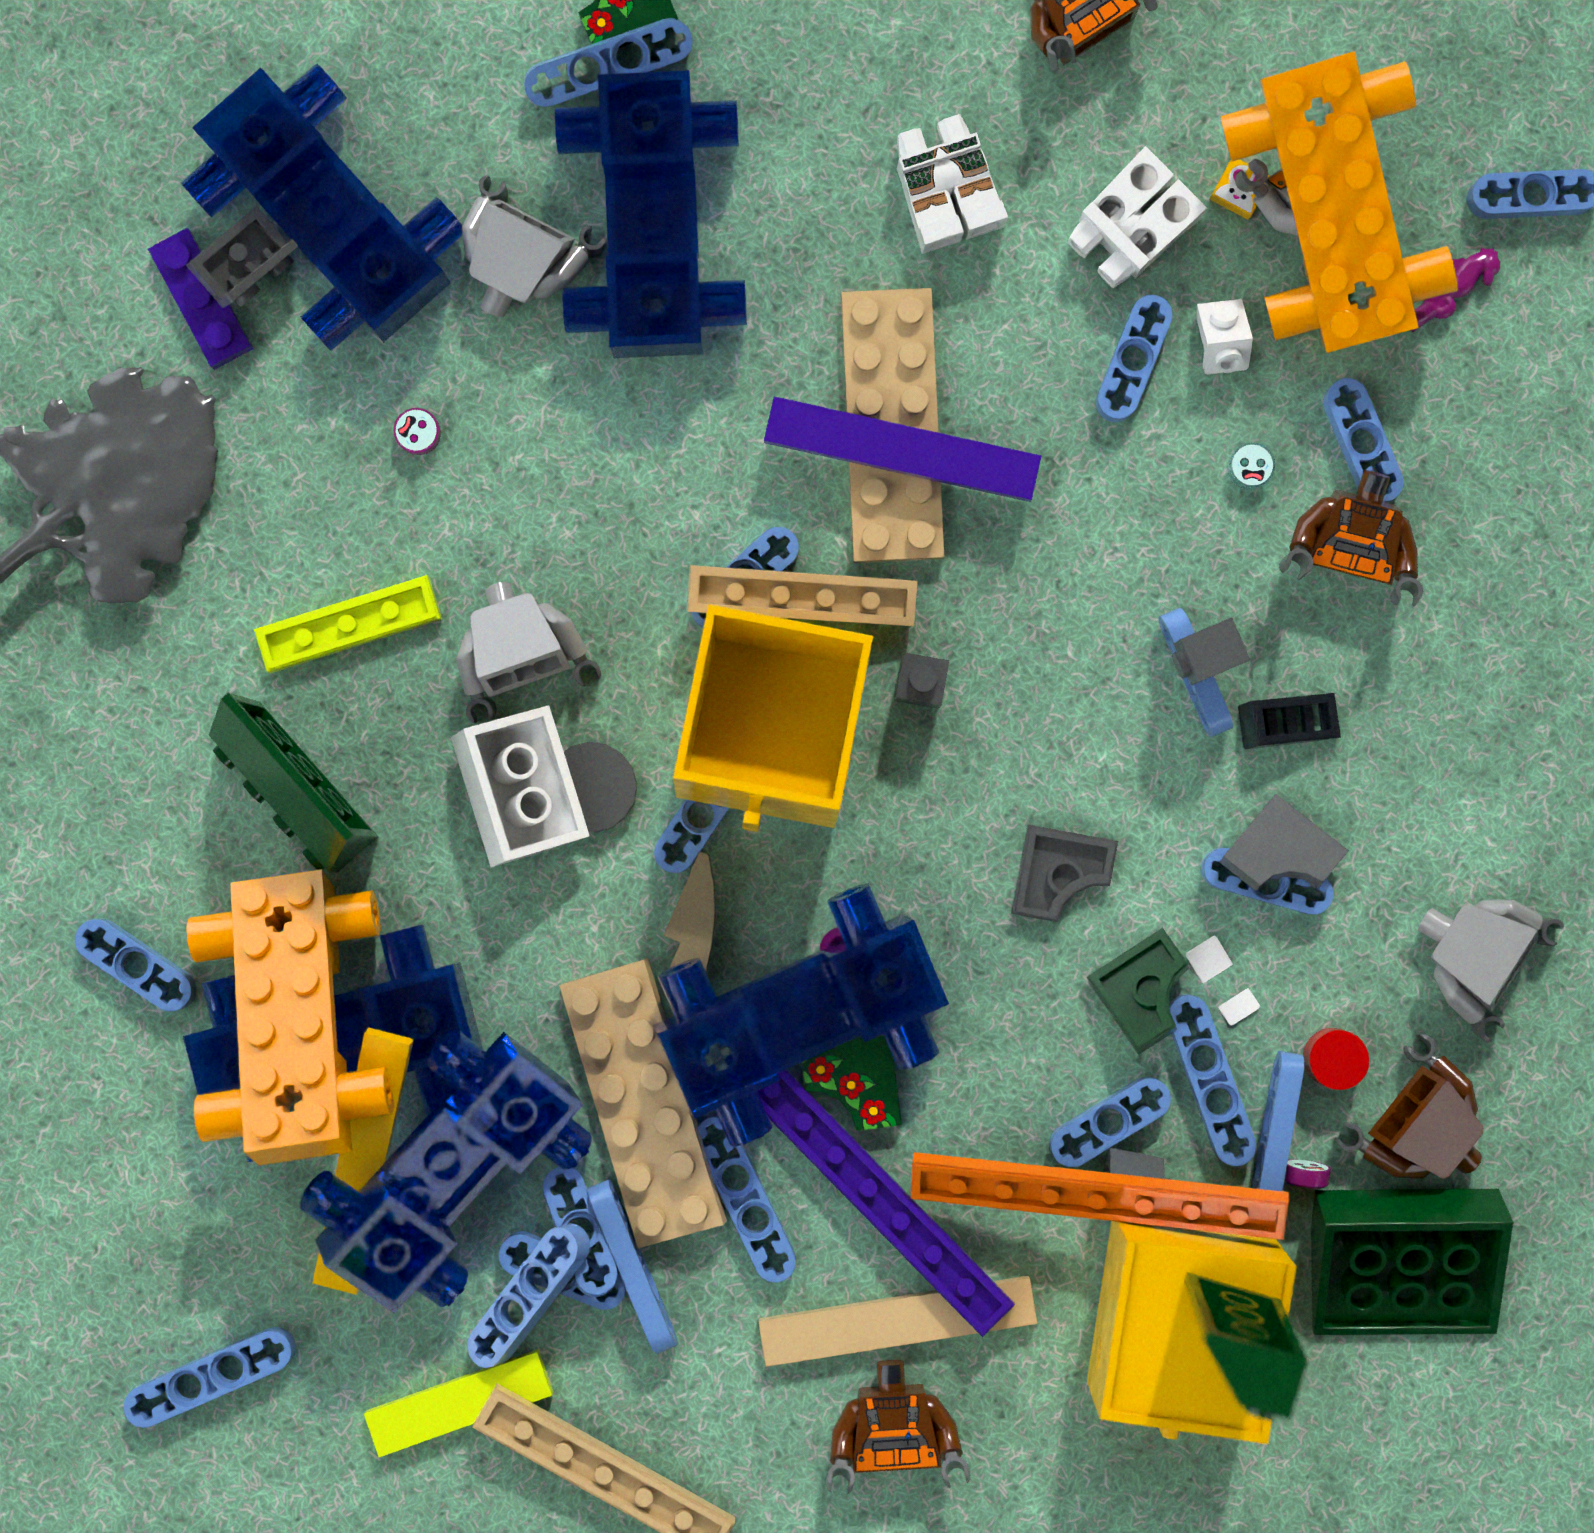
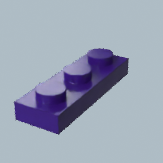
(213, 327)

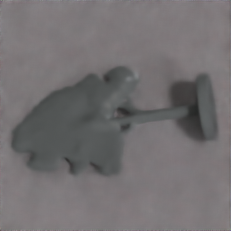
(125, 469)

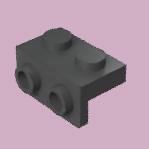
(241, 258)

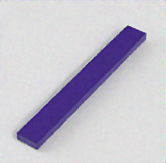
(885, 1203)

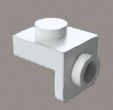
(1224, 336)

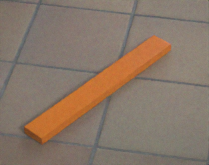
(1100, 1195)

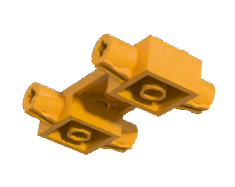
(1340, 201)
(288, 1018)

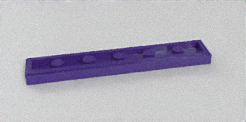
(902, 449)

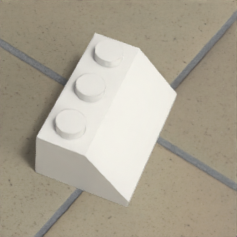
(519, 785)

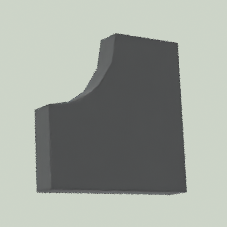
(1283, 845)
(1057, 867)

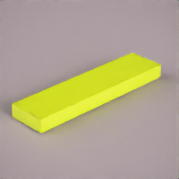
(348, 624)
(453, 1403)

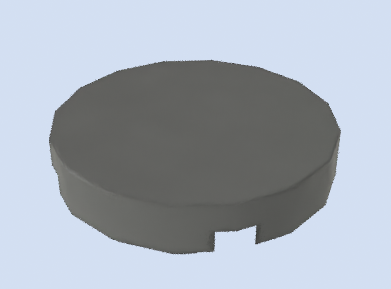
(602, 784)

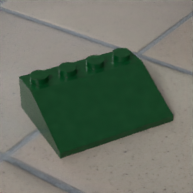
(289, 783)
(1408, 1261)

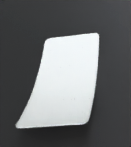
(1208, 961)

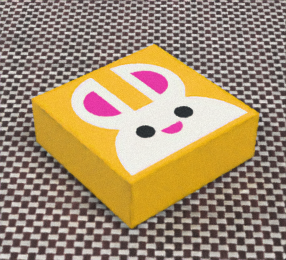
(1229, 195)

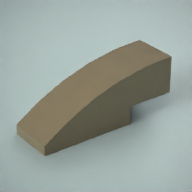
(695, 915)

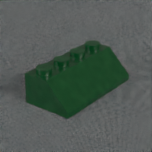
(1250, 1344)

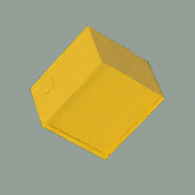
(771, 717)
(1147, 1342)

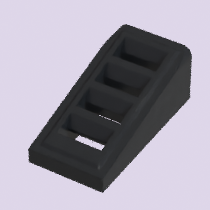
(1260, 724)

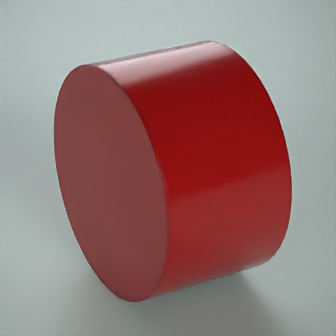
(1336, 1058)

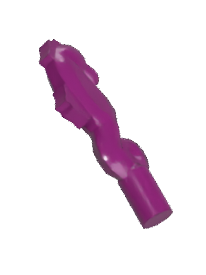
(1467, 274)

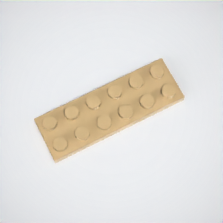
(892, 380)
(641, 1105)

